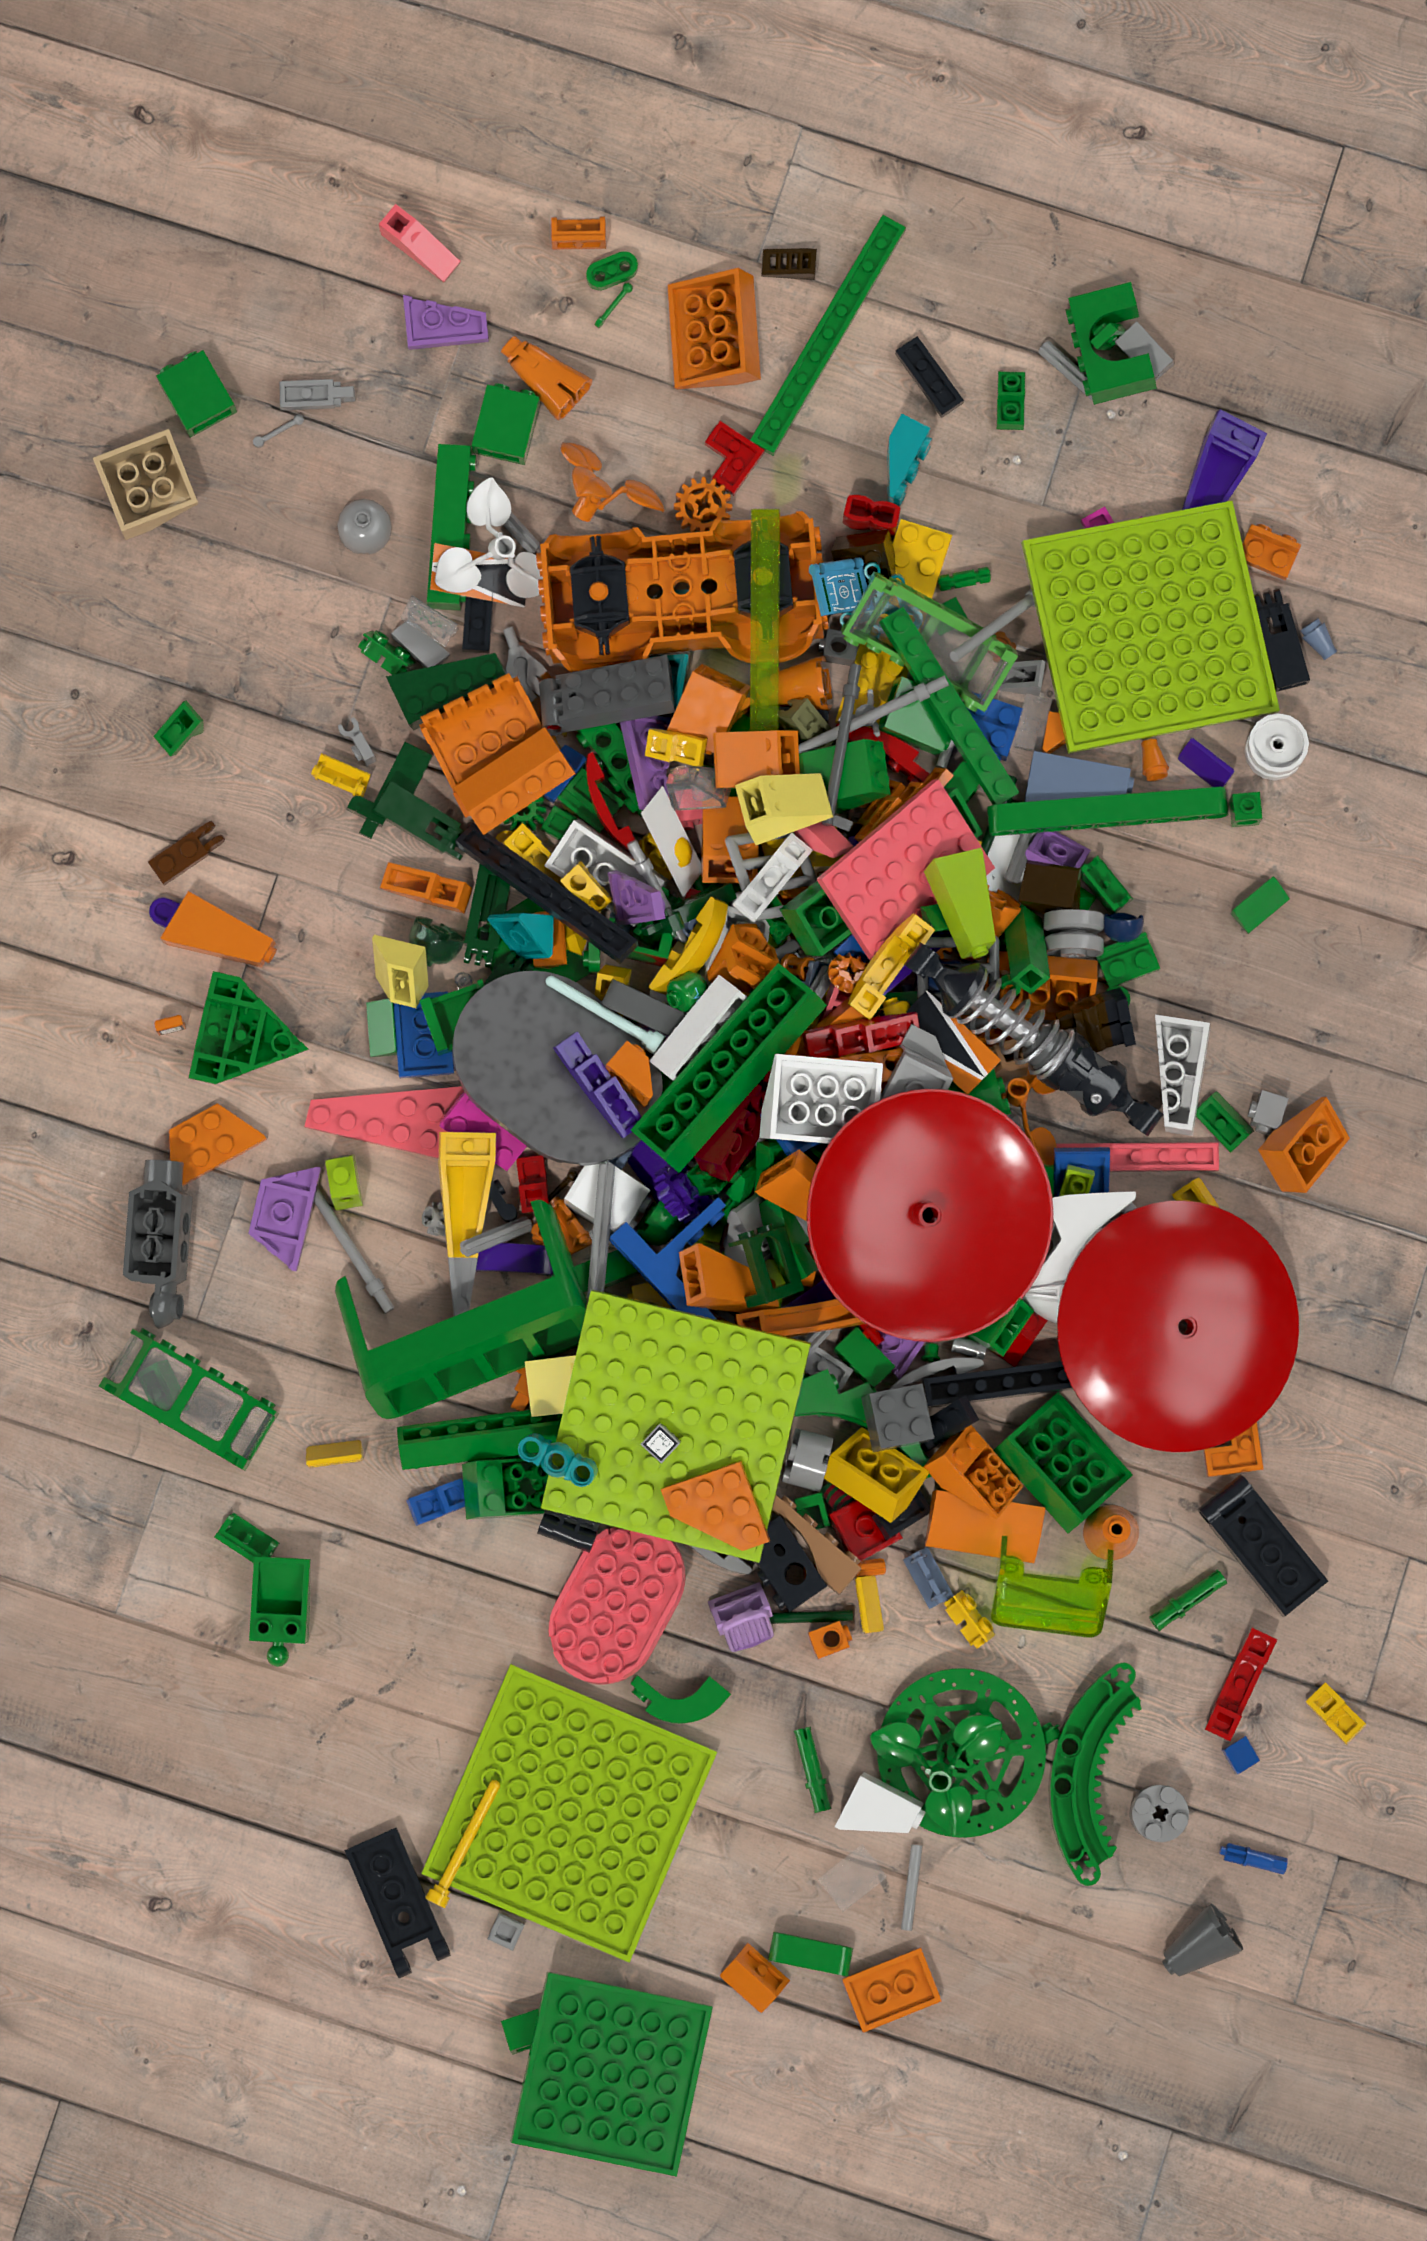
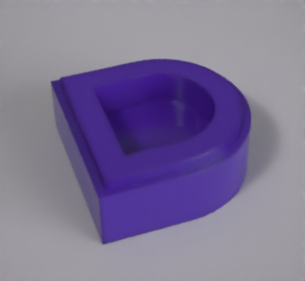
(162, 911)

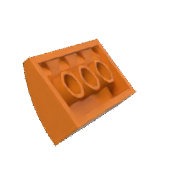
(966, 1529)

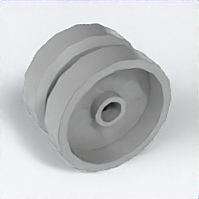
(1074, 933)

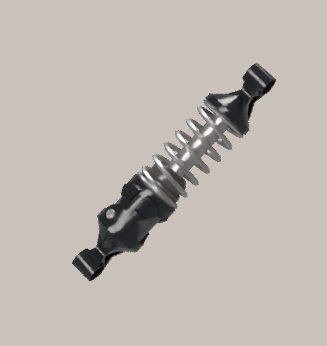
(1055, 1055)

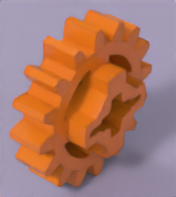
(693, 502)

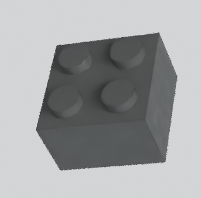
(897, 1418)

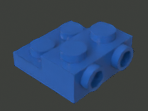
(998, 725)

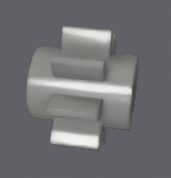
(434, 1219)

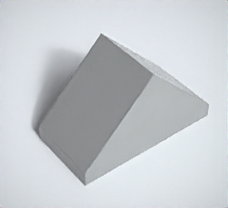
(1024, 678)

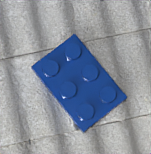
(415, 1045)

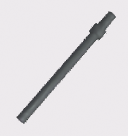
(850, 693)

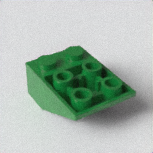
(503, 1488)

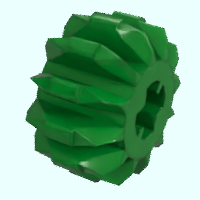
(534, 810)

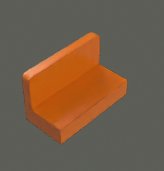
(754, 1978)

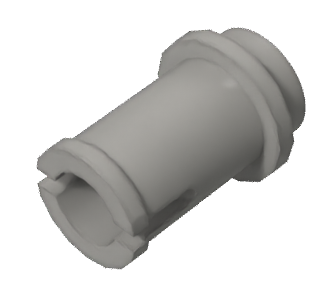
(969, 1347)

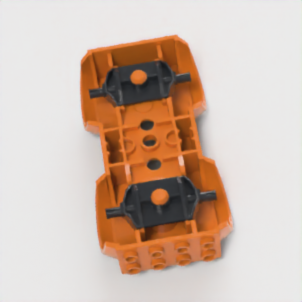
(601, 607)

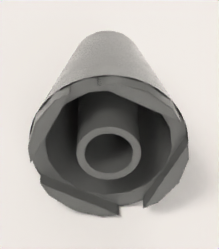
(1202, 1943)

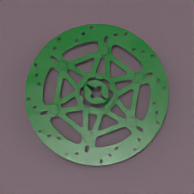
(1013, 1747)

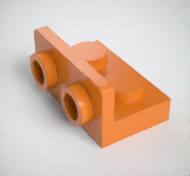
(1270, 551)

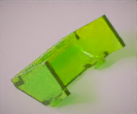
(1050, 1602)

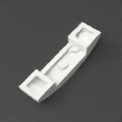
(772, 877)

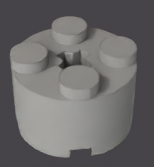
(807, 1459)
(1173, 1820)

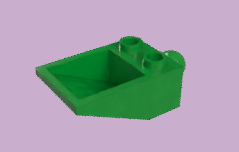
(280, 1599)

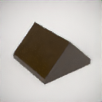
(1050, 887)

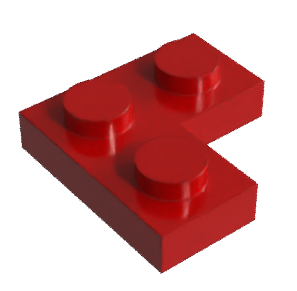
(739, 454)

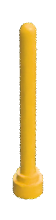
(440, 1892)

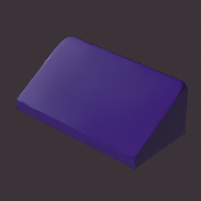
(1205, 764)

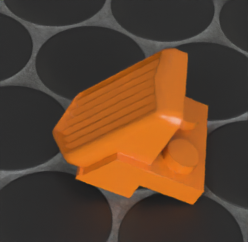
(744, 958)

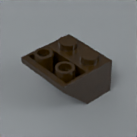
(870, 547)

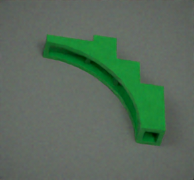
(821, 1398)

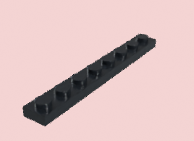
(547, 893)

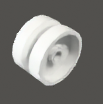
(1283, 733)

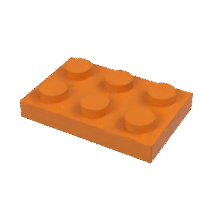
(891, 1990)

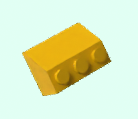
(878, 1480)

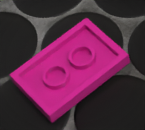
(467, 1117)

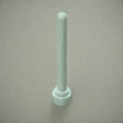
(651, 1040)

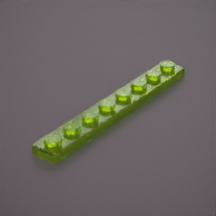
(765, 619)

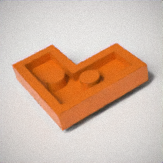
(1240, 1457)

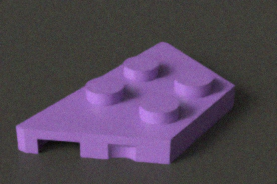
(284, 1213)

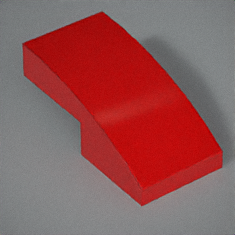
(532, 1181)

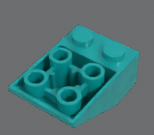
(906, 446)

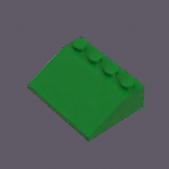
(1063, 1462)

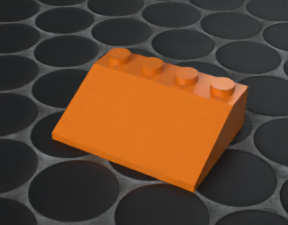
(714, 330)

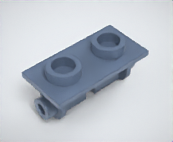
(928, 1577)

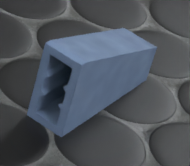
(1066, 777)

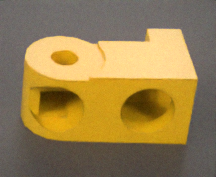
(586, 887)

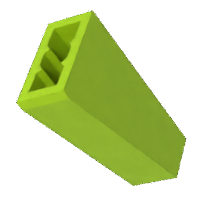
(964, 900)

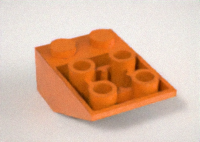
(754, 754)
(715, 859)
(974, 1473)

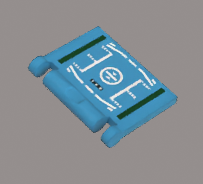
(839, 585)

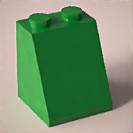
(863, 772)

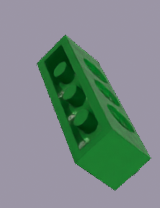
(605, 756)

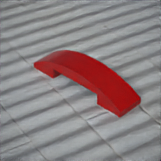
(596, 776)
(1240, 1684)

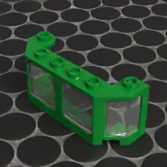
(190, 1398)

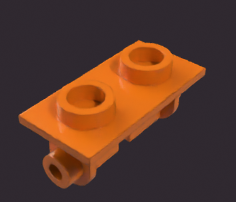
(574, 1233)

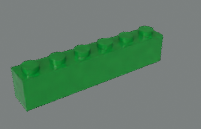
(450, 512)
(472, 1438)

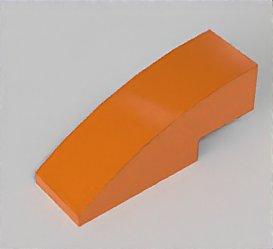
(426, 887)

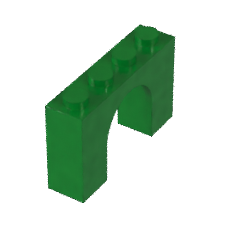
(1107, 378)

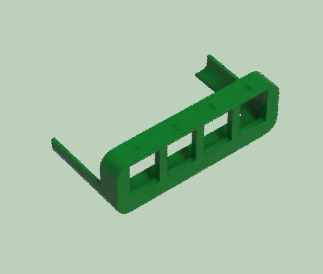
(475, 1343)

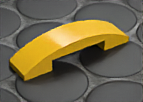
(530, 848)
(699, 950)
(887, 963)

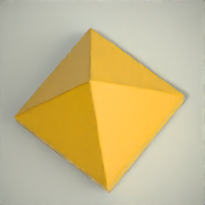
(574, 941)

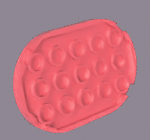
(616, 1605)

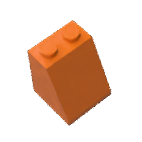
(708, 705)

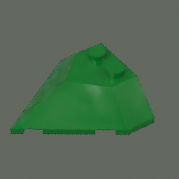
(238, 1033)

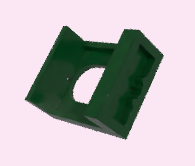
(752, 1248)

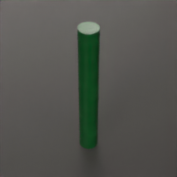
(811, 1616)

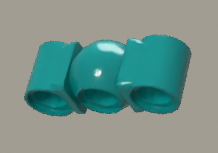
(543, 1458)

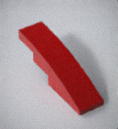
(858, 1035)

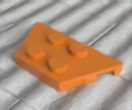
(210, 1141)

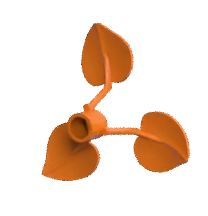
(592, 488)
(1017, 1096)

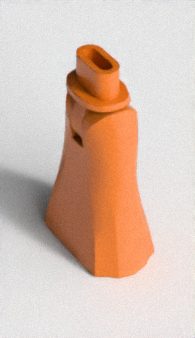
(550, 379)

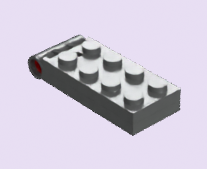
(607, 695)

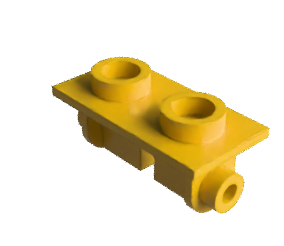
(341, 775)
(977, 1627)

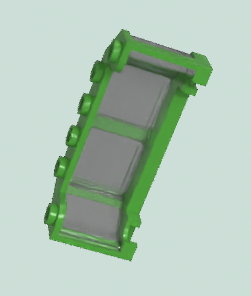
(973, 676)

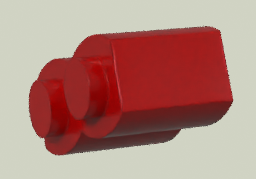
(865, 514)

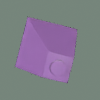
(1056, 849)

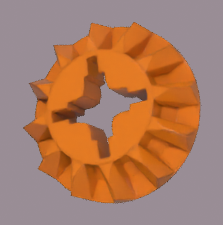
(841, 978)

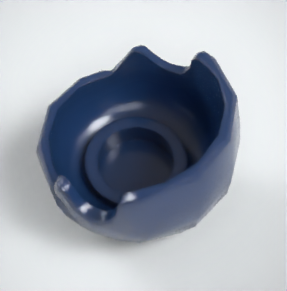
(1123, 926)

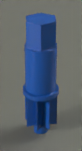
(1254, 1858)

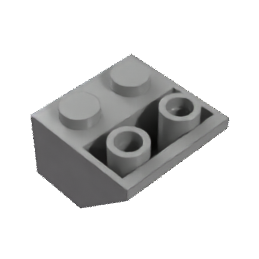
(744, 1219)

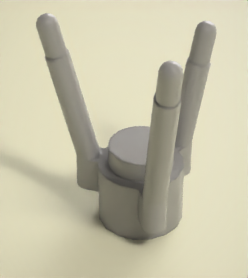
(865, 708)

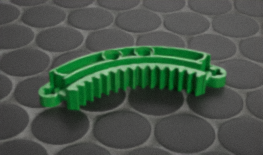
(1075, 1811)

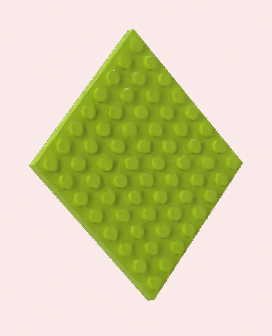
(1150, 626)
(706, 1380)
(580, 1812)

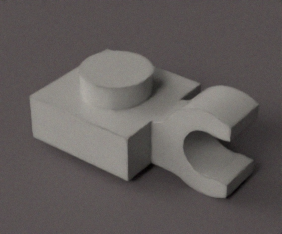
(361, 748)

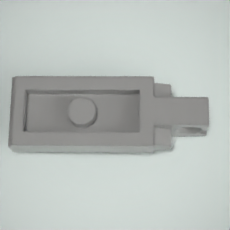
(314, 394)

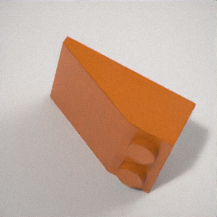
(1304, 1146)

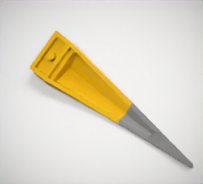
(465, 1182)

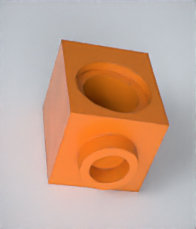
(818, 1644)

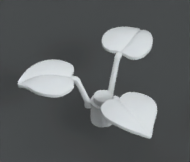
(455, 567)

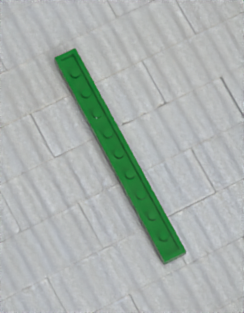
(828, 334)

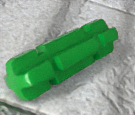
(964, 579)

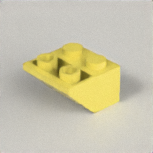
(400, 970)

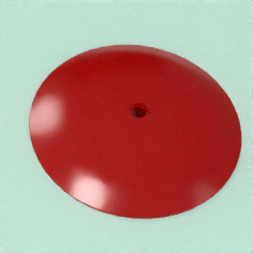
(985, 1227)
(1124, 1317)

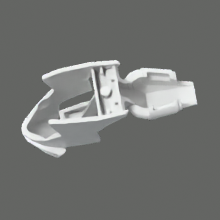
(1074, 1225)

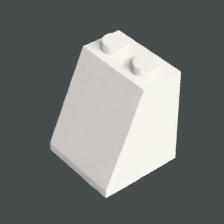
(627, 1199)
(880, 1808)

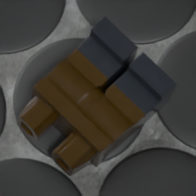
(1100, 1019)

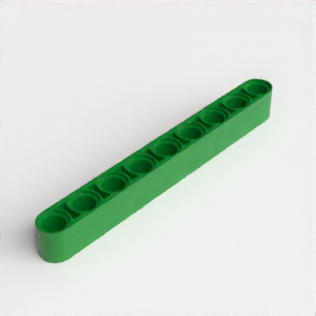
(1107, 811)

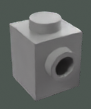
(1267, 1112)

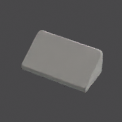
(419, 645)

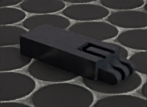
(1282, 648)

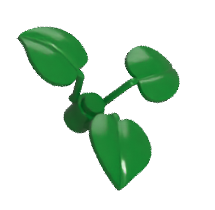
(944, 1805)

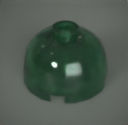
(440, 941)

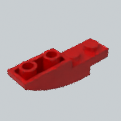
(898, 754)

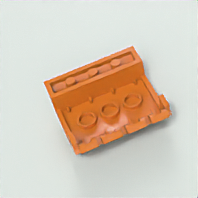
(479, 729)

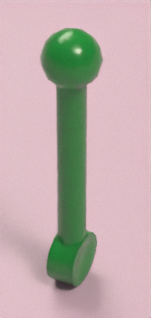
(627, 288)

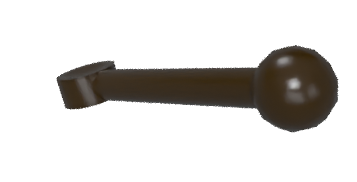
(571, 1176)

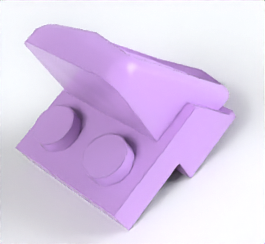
(743, 1617)

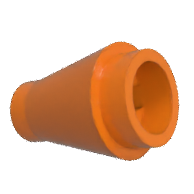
(1153, 762)

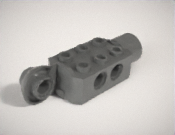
(159, 1237)

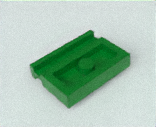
(578, 800)
(1127, 961)

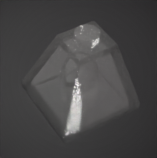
(695, 789)

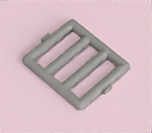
(740, 867)

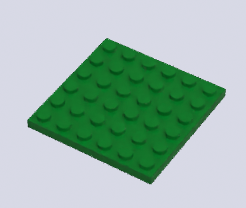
(611, 2074)

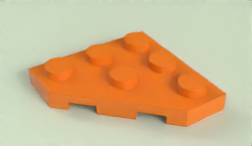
(719, 1505)

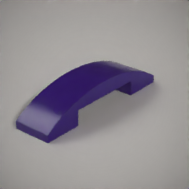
(515, 1258)

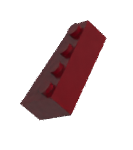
(735, 1137)

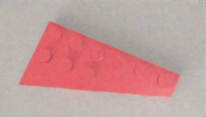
(392, 1120)

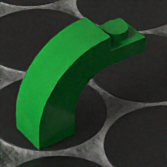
(681, 1711)

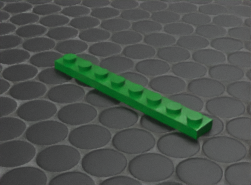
(949, 708)

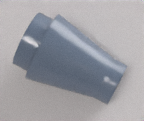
(1319, 638)

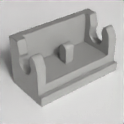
(1139, 342)

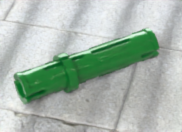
(1179, 1606)
(812, 1770)

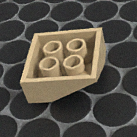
(145, 483)

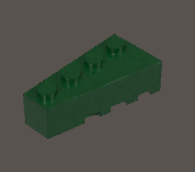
(437, 685)

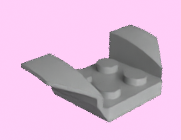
(919, 1065)

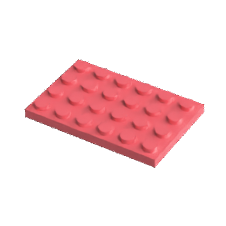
(884, 873)

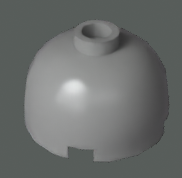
(364, 526)

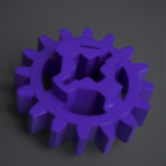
(677, 1194)

